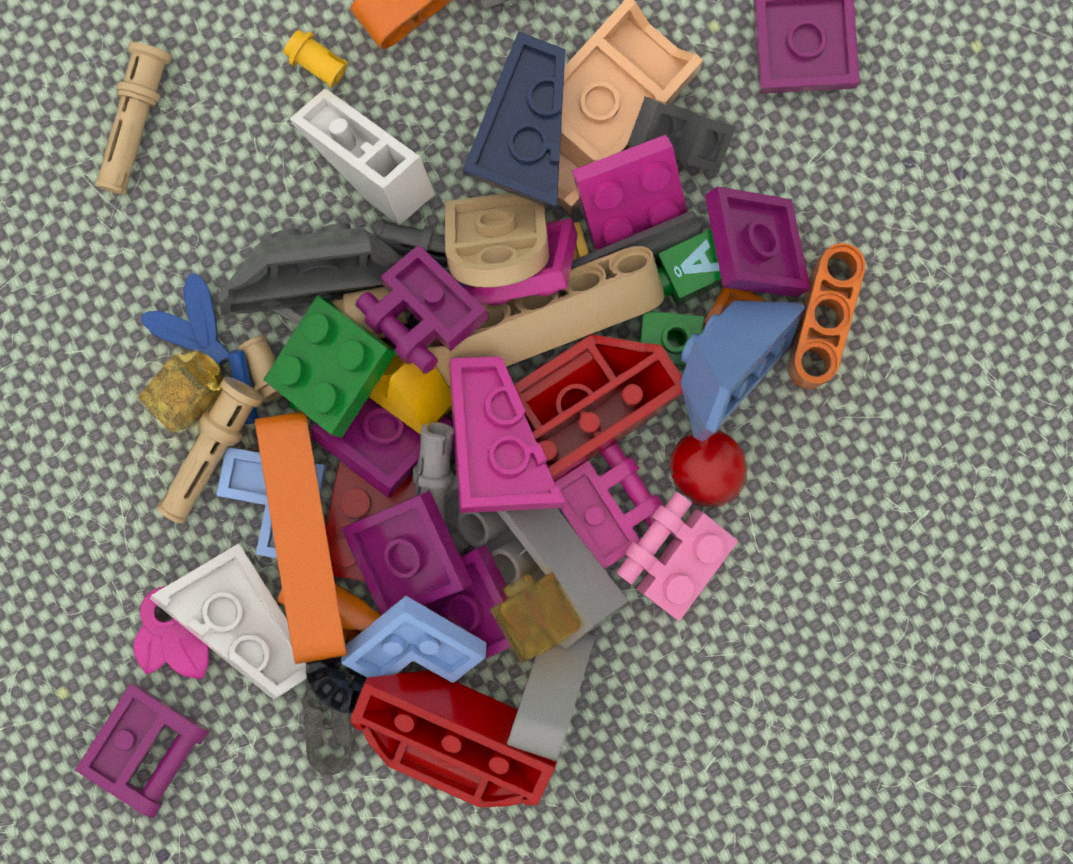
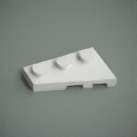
(237, 619)

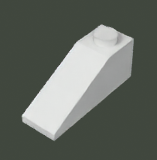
(365, 155)

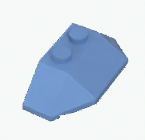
(734, 358)

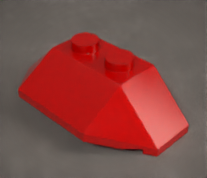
(595, 397)
(449, 739)

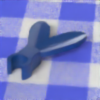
(201, 329)

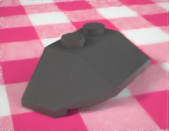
(299, 266)

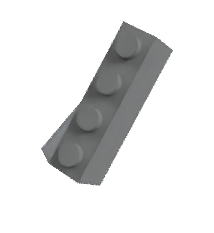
(537, 545)

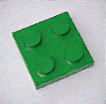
(329, 366)

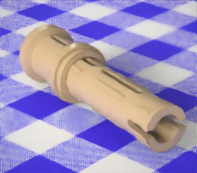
(136, 96)
(218, 431)

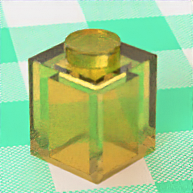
(183, 390)
(535, 615)

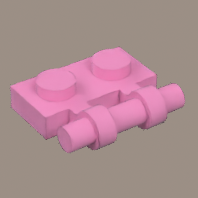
(685, 564)

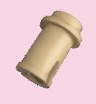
(259, 361)

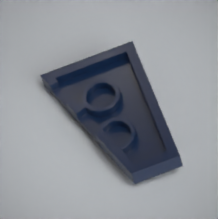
(522, 125)

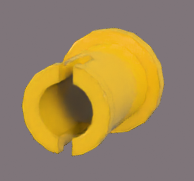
(315, 58)

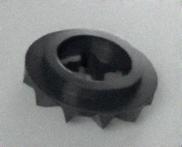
(331, 684)

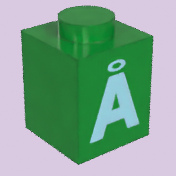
(689, 268)

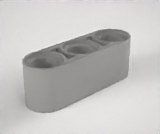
(550, 699)

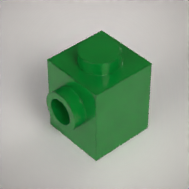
(670, 331)

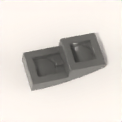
(694, 137)

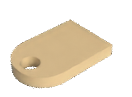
(495, 239)

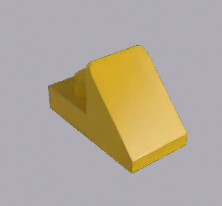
(412, 395)

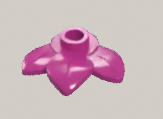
(168, 642)

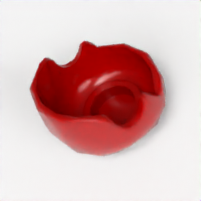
(710, 470)

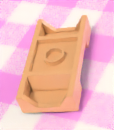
(607, 89)

